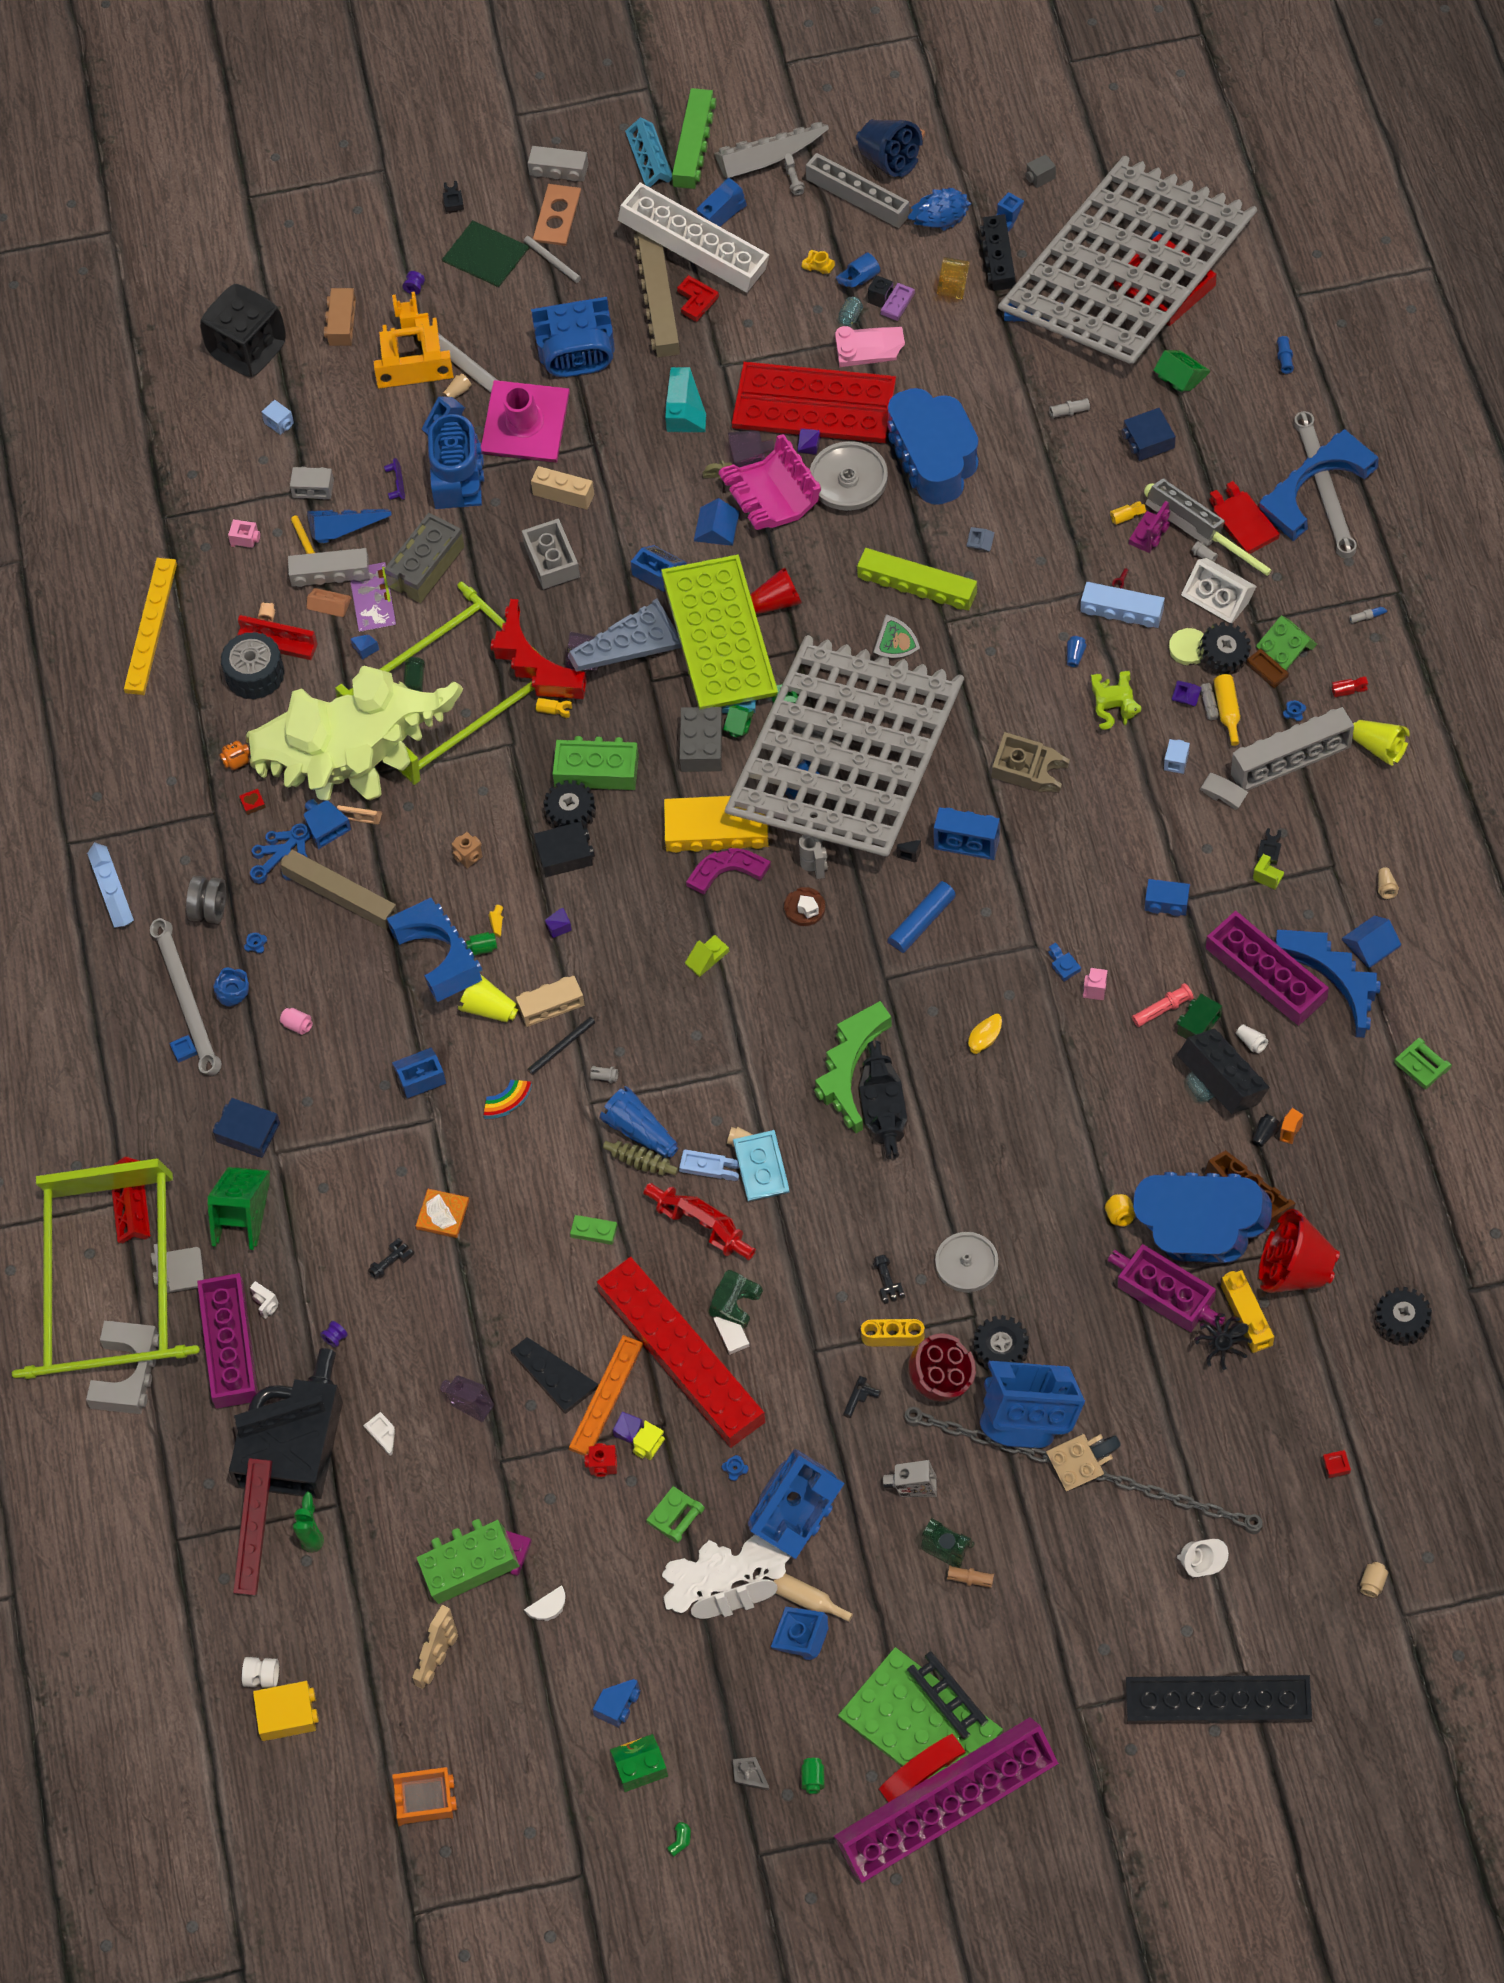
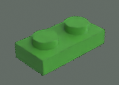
(593, 1229)

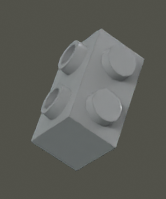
(311, 483)

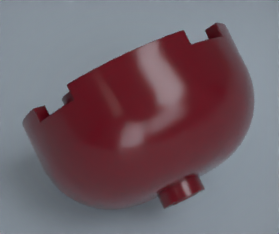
(941, 1368)

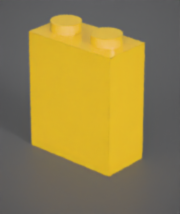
(285, 1710)

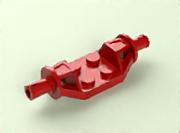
(709, 1217)

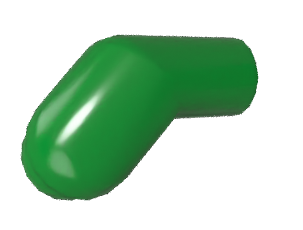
(682, 1839)

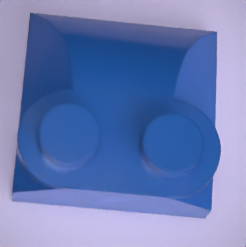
(801, 1632)

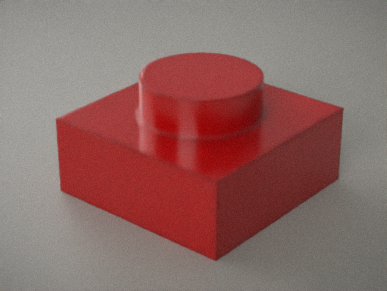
(1336, 1464)

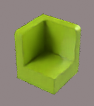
(1267, 874)

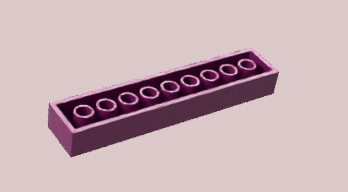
(946, 1799)

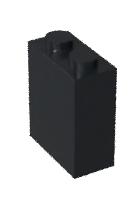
(564, 849)

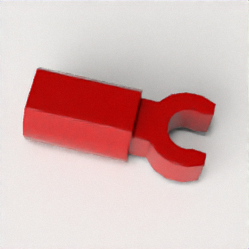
(1349, 686)

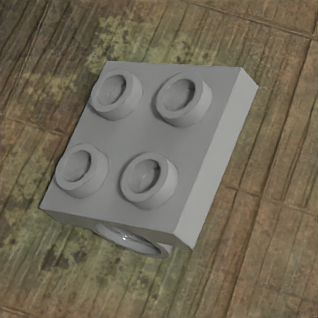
(813, 855)

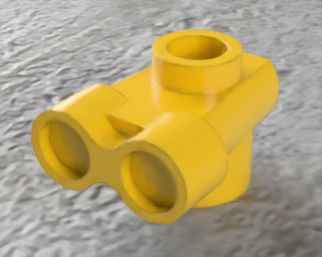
(818, 261)

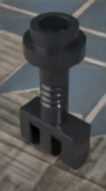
(881, 1263)
(377, 1270)

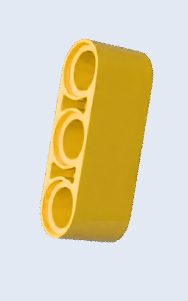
(883, 1326)

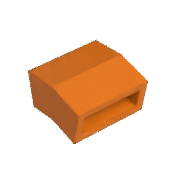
(1290, 1126)

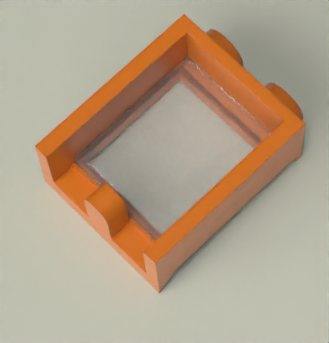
(424, 1795)

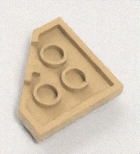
(442, 1634)

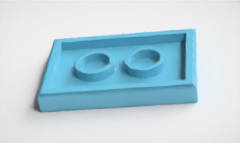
(761, 1165)

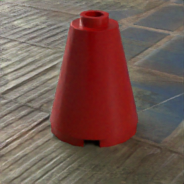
(775, 594)

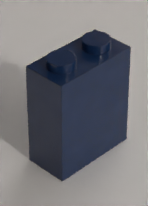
(246, 1127)

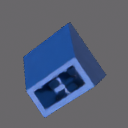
(419, 1072)

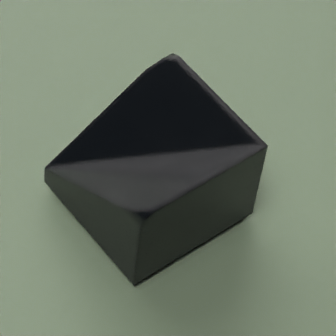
(909, 850)

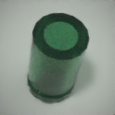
(414, 673)

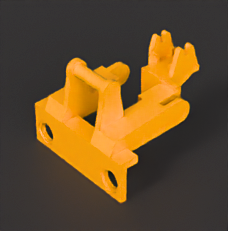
(412, 368)

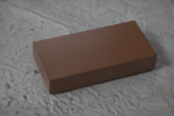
(1267, 668)

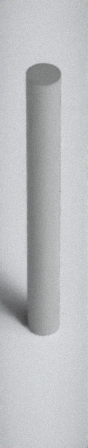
(552, 259)

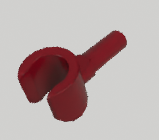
(1120, 580)

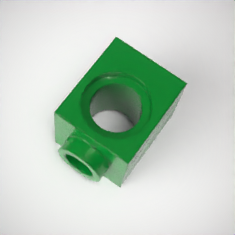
(738, 720)

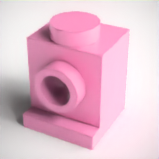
(243, 533)
(1095, 984)

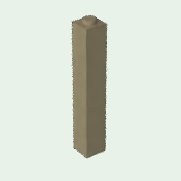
(337, 888)

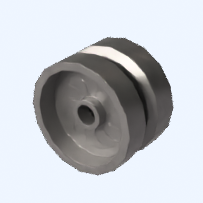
(206, 899)

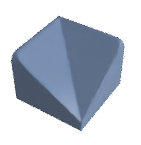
(980, 539)

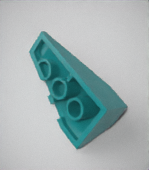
(684, 403)

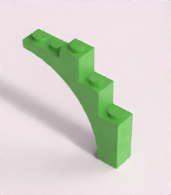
(841, 1060)

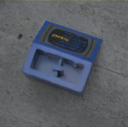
(650, 561)

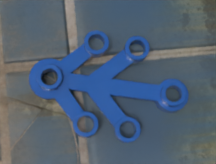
(279, 849)

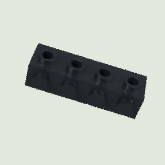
(999, 252)

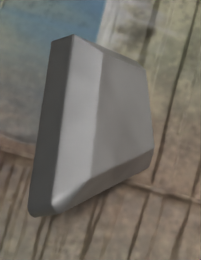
(748, 1772)

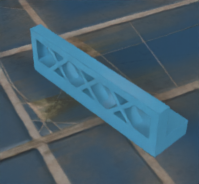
(652, 149)

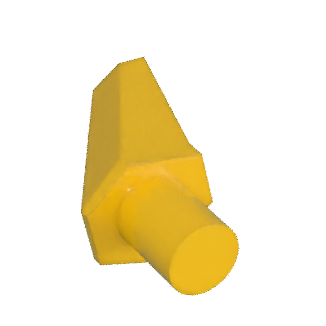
(496, 920)

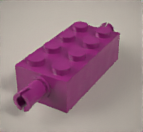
(1166, 1288)

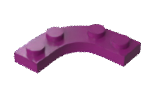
(724, 861)

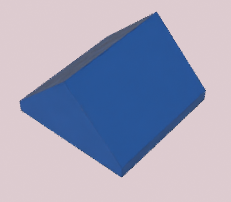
(717, 523)
(1373, 940)

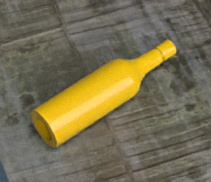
(1227, 705)

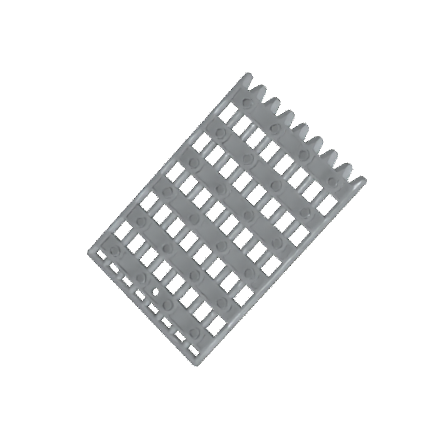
(1121, 271)
(840, 757)

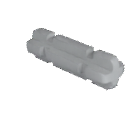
(1209, 701)

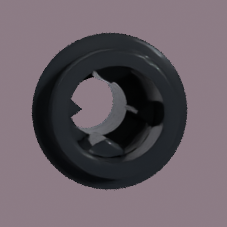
(1265, 1130)

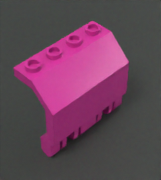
(773, 489)

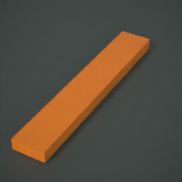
(606, 1395)

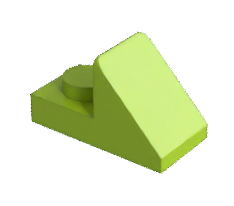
(706, 955)

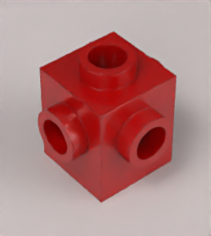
(601, 1460)

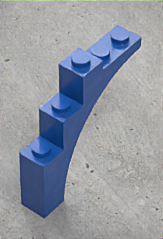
(1315, 951)

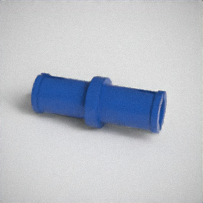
(1285, 354)

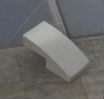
(1223, 789)

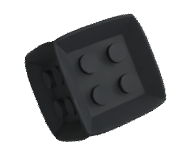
(243, 330)

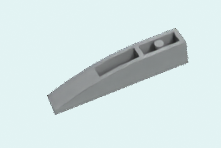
(765, 151)

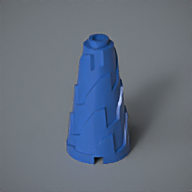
(637, 1122)

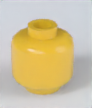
(1120, 1210)

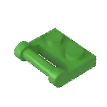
(1419, 1068)
(669, 1511)

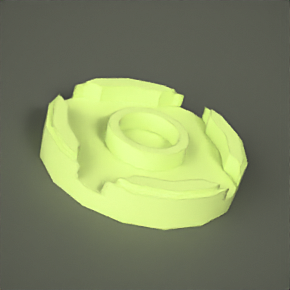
(1184, 646)

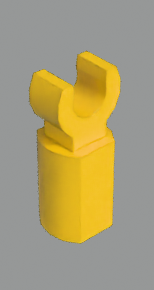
(1127, 512)
(553, 707)

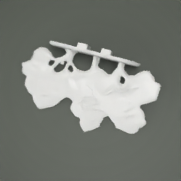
(717, 1572)

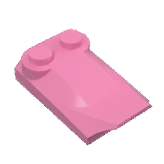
(868, 345)

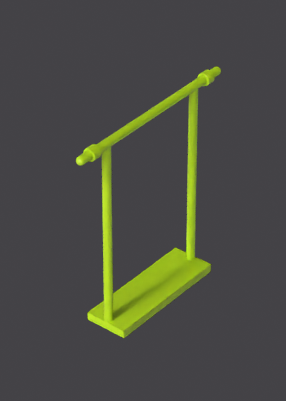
(412, 772)
(90, 1181)

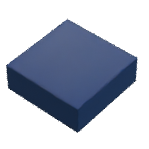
(183, 1048)

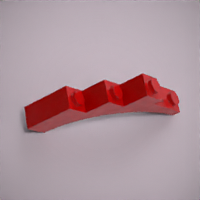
(546, 676)

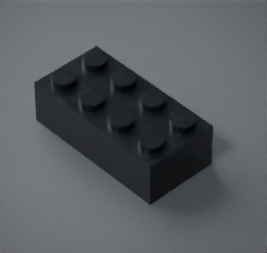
(1223, 1071)

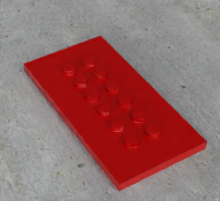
(815, 399)

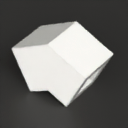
(808, 906)

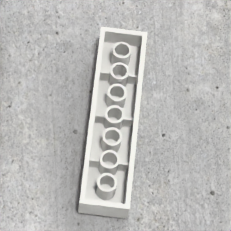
(693, 237)

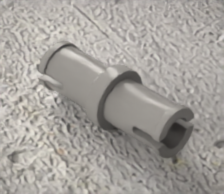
(1069, 408)

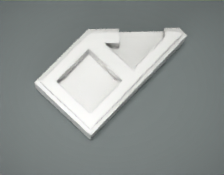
(732, 1335)
(382, 1432)

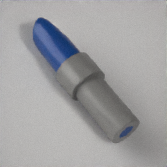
(1367, 614)

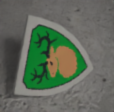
(895, 639)

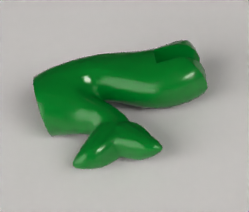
(305, 1526)

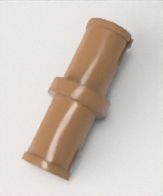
(970, 1576)

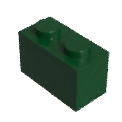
(1200, 1017)

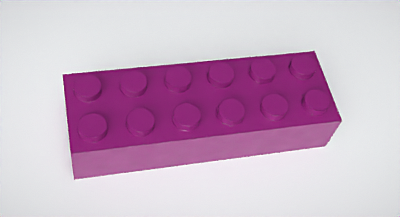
(1267, 968)
(227, 1340)

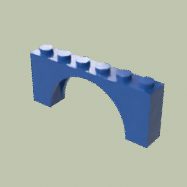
(1341, 453)
(427, 921)

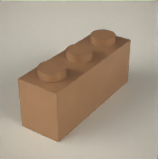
(340, 317)

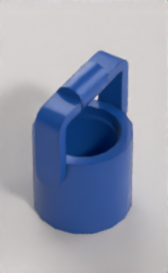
(860, 270)

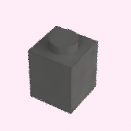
(1041, 171)

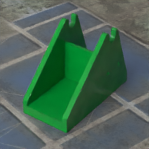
(238, 1201)

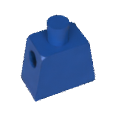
(325, 822)

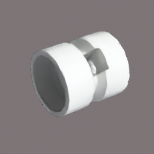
(260, 1672)

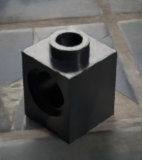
(879, 291)

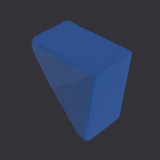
(364, 645)

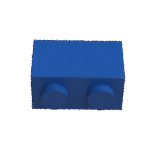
(1167, 897)

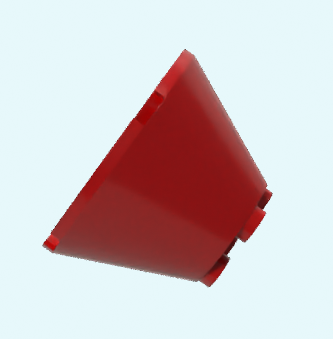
(1296, 1256)

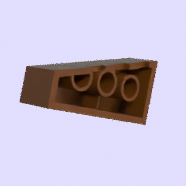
(1227, 1164)

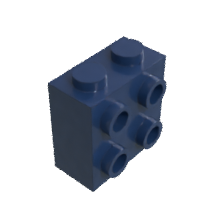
(1148, 434)

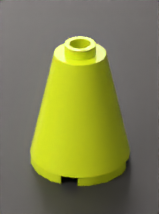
(1382, 739)
(488, 1001)

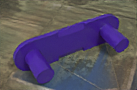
(399, 482)

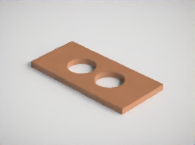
(553, 194)

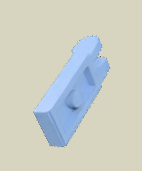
(708, 1165)

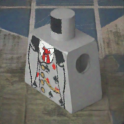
(913, 1479)

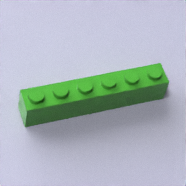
(693, 138)

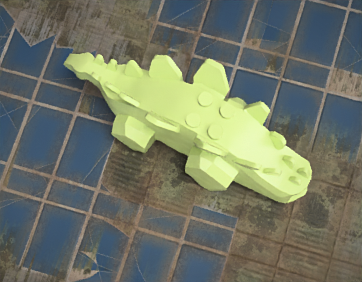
(347, 734)

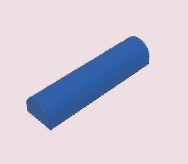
(922, 917)

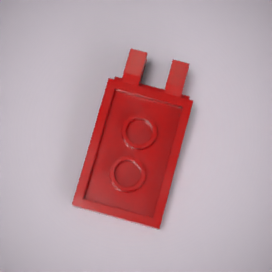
(1243, 519)

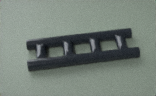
(946, 1709)

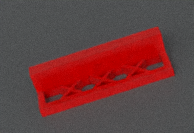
(289, 644)
(135, 1210)

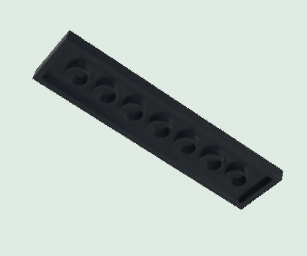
(1218, 1699)

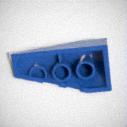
(331, 525)

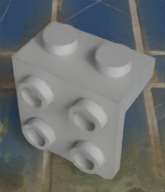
(183, 1268)

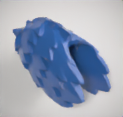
(940, 209)

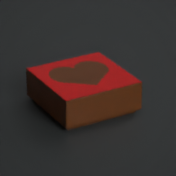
(252, 801)

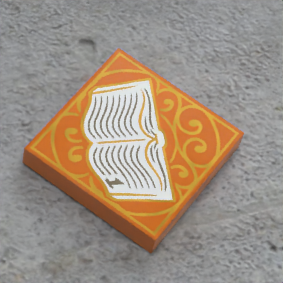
(442, 1213)

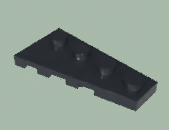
(556, 1377)

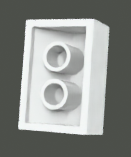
(1218, 590)

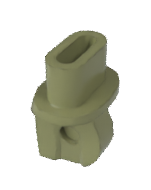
(712, 470)

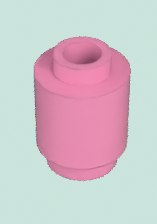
(296, 1020)

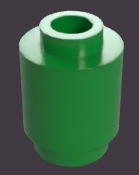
(482, 943)
(812, 1775)

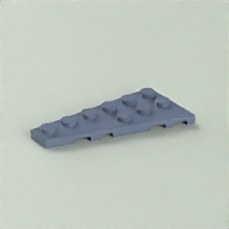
(632, 637)

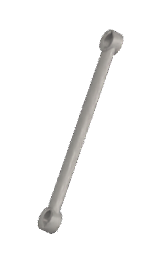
(467, 364)
(1326, 488)
(185, 997)

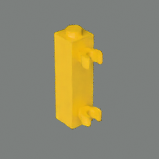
(1247, 1309)

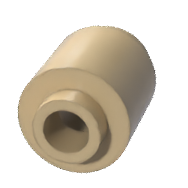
(1373, 1579)

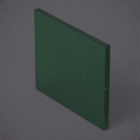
(485, 253)

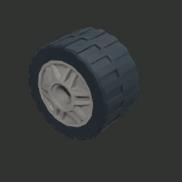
(252, 665)

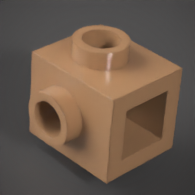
(467, 849)

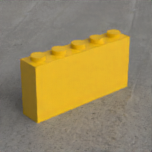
(704, 825)

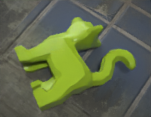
(1114, 696)

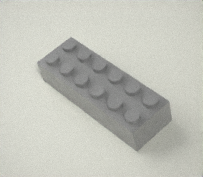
(1292, 749)

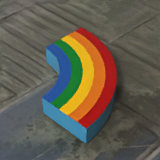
(508, 1100)

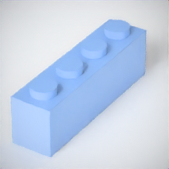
(1122, 605)

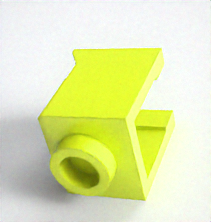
(648, 1441)

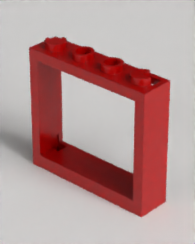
(1198, 293)

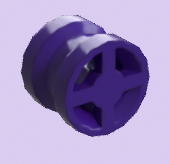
(413, 282)
(334, 1334)

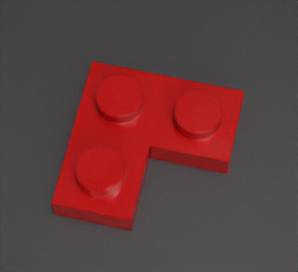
(699, 295)

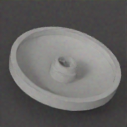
(849, 475)

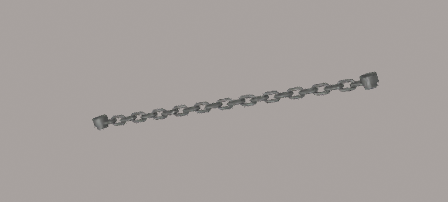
(1251, 1529)

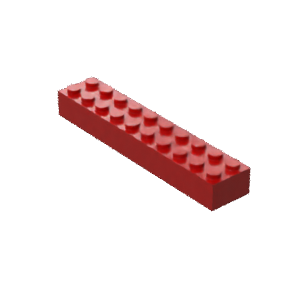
(681, 1352)

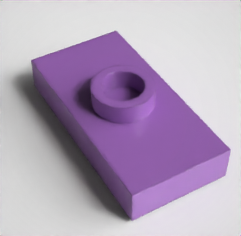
(897, 301)

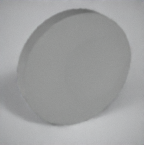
(966, 1262)

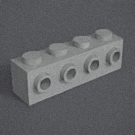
(328, 567)

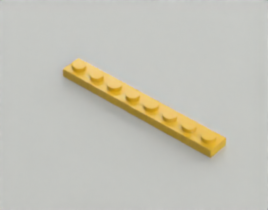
(150, 626)

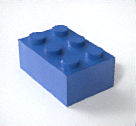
(966, 833)

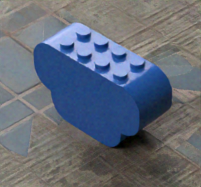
(933, 443)
(1202, 1215)

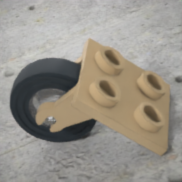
(1077, 1461)

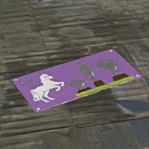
(373, 600)

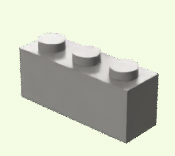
(558, 163)

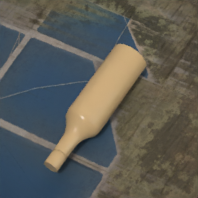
(808, 1597)

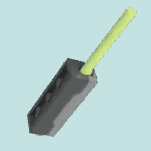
(1195, 519)

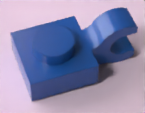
(1065, 964)

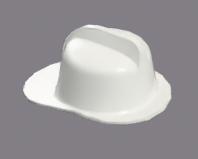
(1204, 1557)

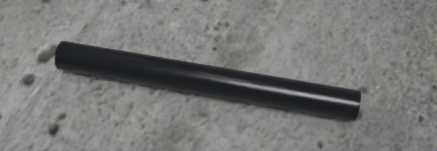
(561, 1045)

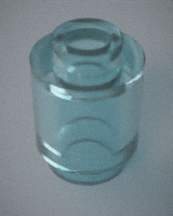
(850, 311)
(1198, 1088)

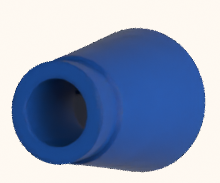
(1075, 650)

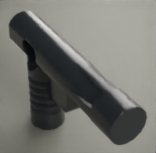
(860, 1395)

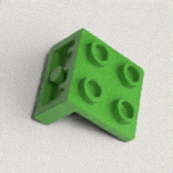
(1285, 642)

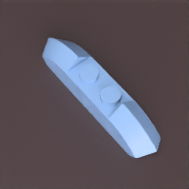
(110, 885)

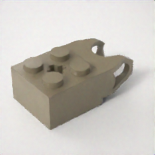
(1032, 764)

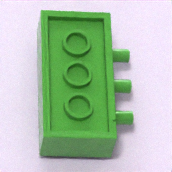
(596, 763)
(467, 1560)

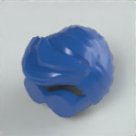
(230, 988)

